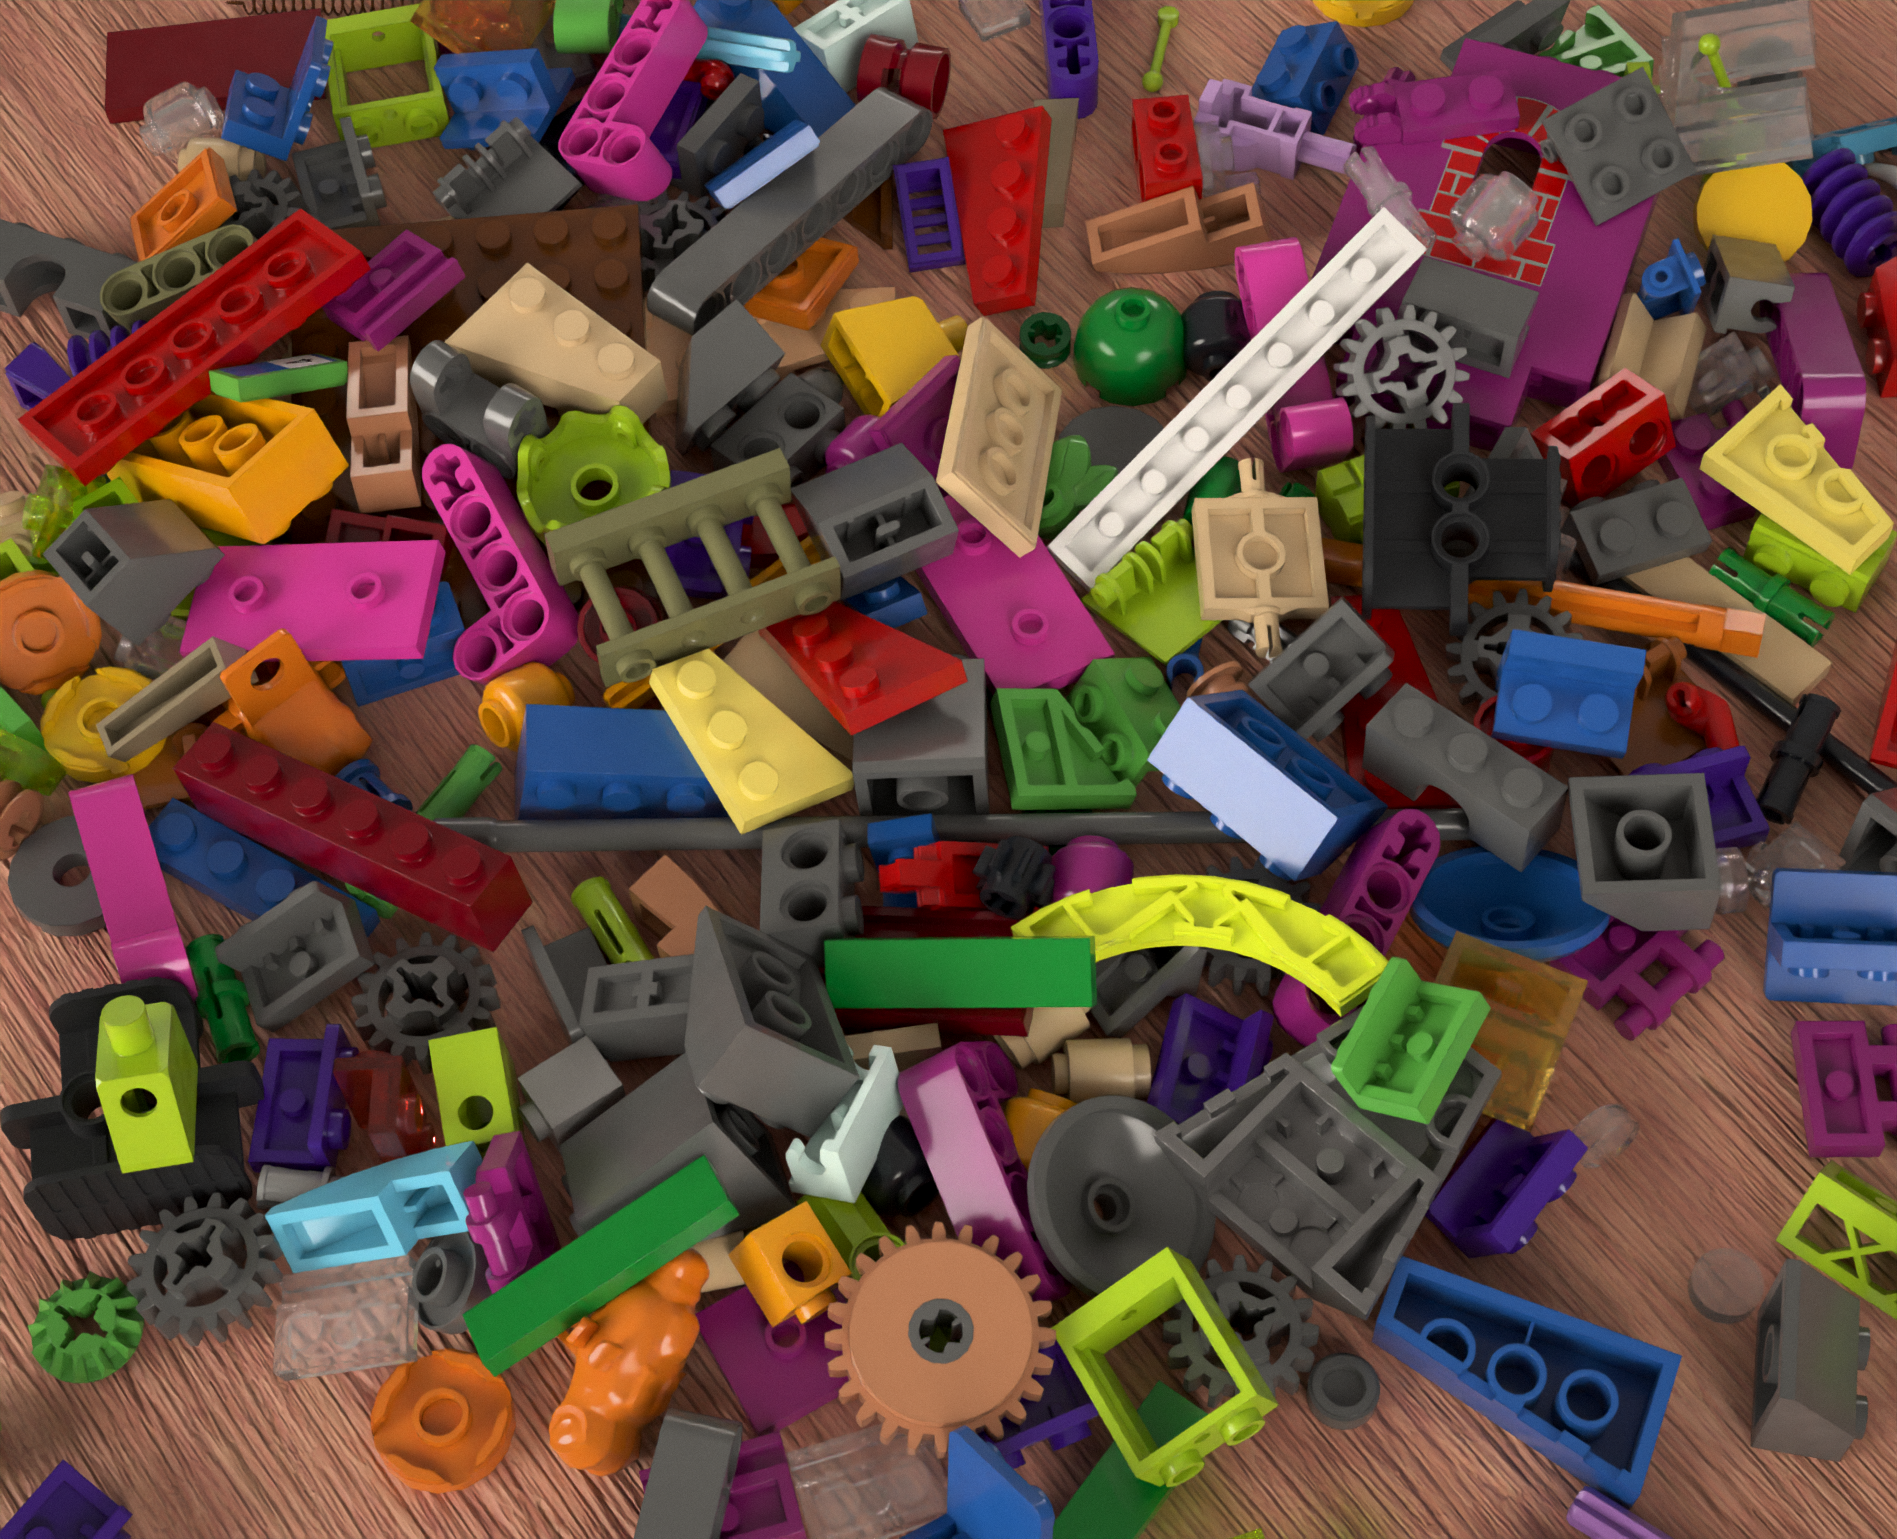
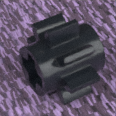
(1015, 877)

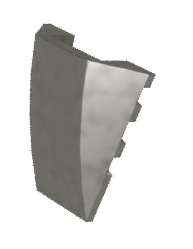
(1317, 1177)

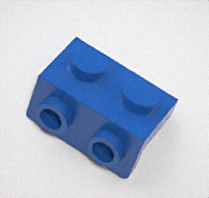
(1309, 71)

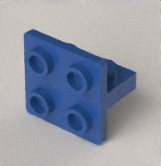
(498, 88)
(1832, 937)

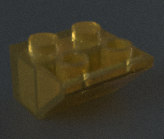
(1526, 1023)

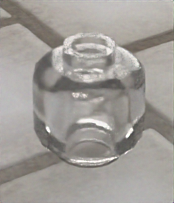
(177, 117)
(1494, 217)

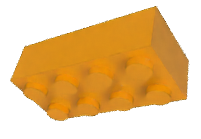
(237, 465)

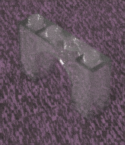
(1748, 123)

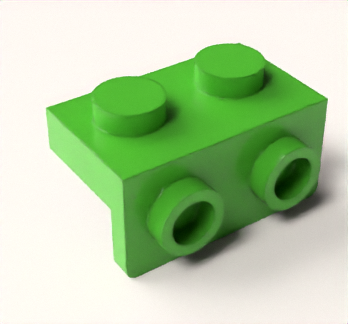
(1126, 710)
(1408, 1043)

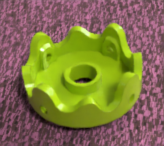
(584, 450)

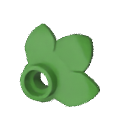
(1070, 484)

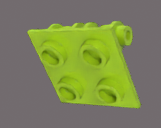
(1154, 594)

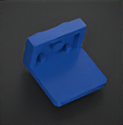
(987, 1497)

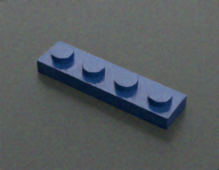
(230, 865)

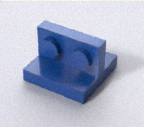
(1566, 693)

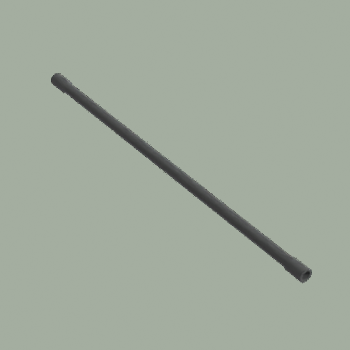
(722, 834)

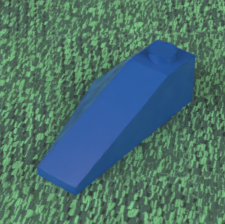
(806, 92)

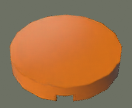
(44, 632)
(443, 1421)

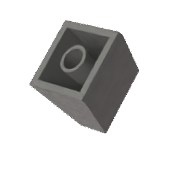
(928, 755)
(658, 1134)

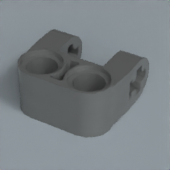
(473, 411)

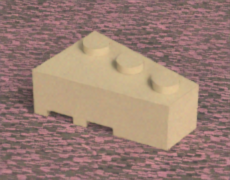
(558, 350)

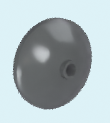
(1109, 1156)

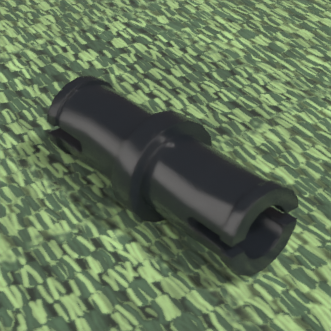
(1797, 757)

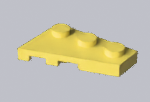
(1796, 483)
(745, 744)

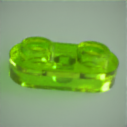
(29, 764)

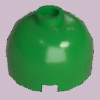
(1130, 346)

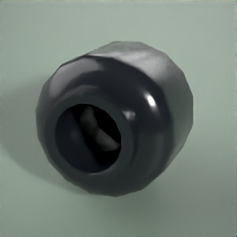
(1213, 332)
(901, 1174)

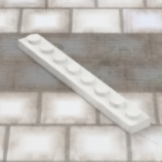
(1236, 399)

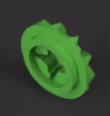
(88, 1356)

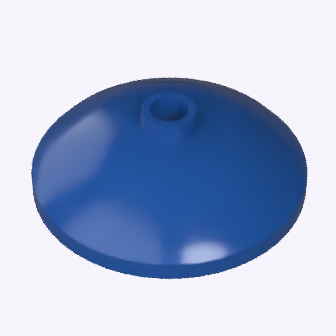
(1524, 912)

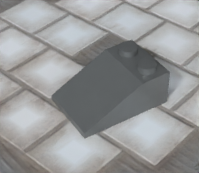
(764, 1027)

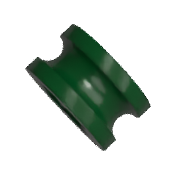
(1050, 327)

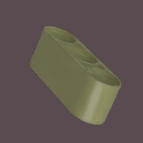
(159, 281)

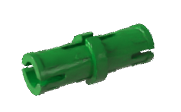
(1773, 596)
(222, 1002)

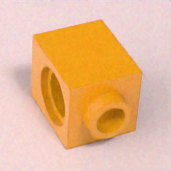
(803, 1240)

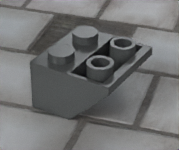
(723, 369)
(877, 518)
(134, 563)

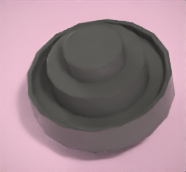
(449, 1282)

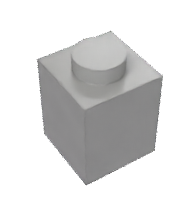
(568, 1092)

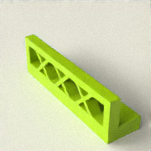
(1861, 1209)

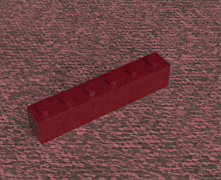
(355, 836)

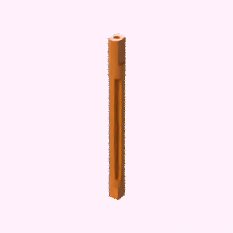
(1596, 607)

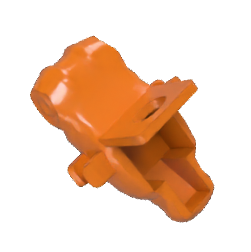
(293, 705)
(627, 1366)

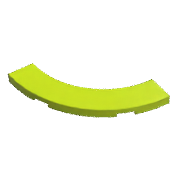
(1223, 917)

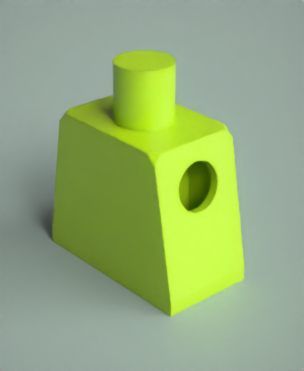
(148, 1051)
(475, 1087)

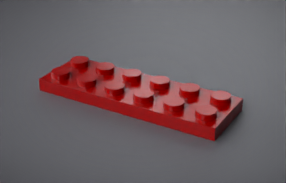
(213, 326)

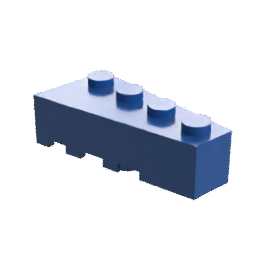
(607, 766)
(1539, 1374)

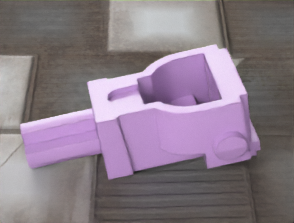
(1268, 133)

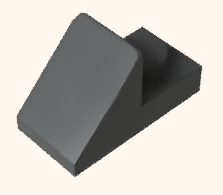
(1139, 980)

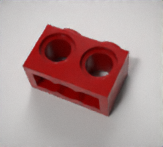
(1164, 147)
(1608, 435)

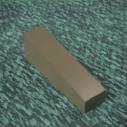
(1061, 151)
(170, 700)

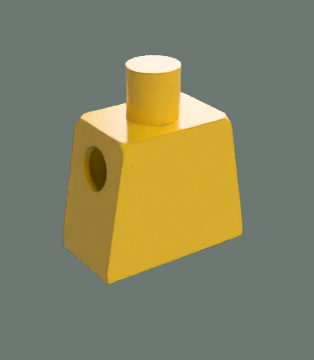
(889, 348)

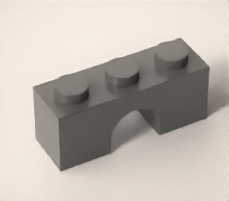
(43, 263)
(1506, 798)

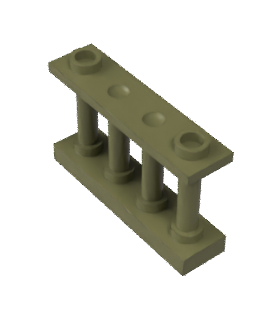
(674, 515)

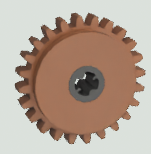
(911, 1295)

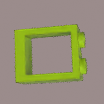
(357, 49)
(1125, 1310)

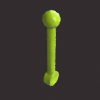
(1167, 19)
(1709, 45)

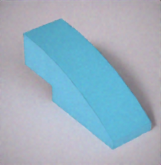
(377, 1210)

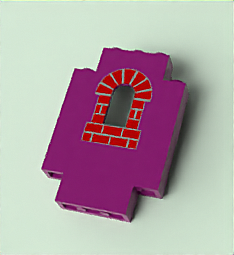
(1566, 258)

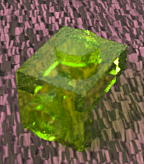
(51, 508)

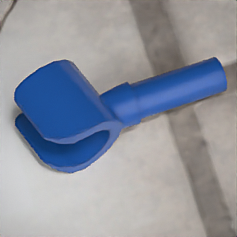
(1186, 662)

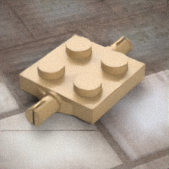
(1259, 558)

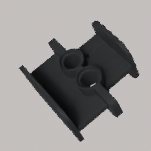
(1411, 517)
(74, 1165)

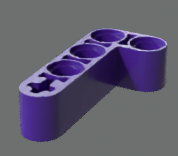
(1070, 52)

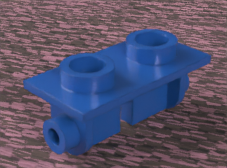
(1672, 283)

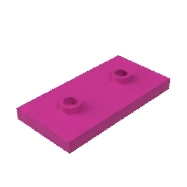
(328, 596)
(1012, 610)

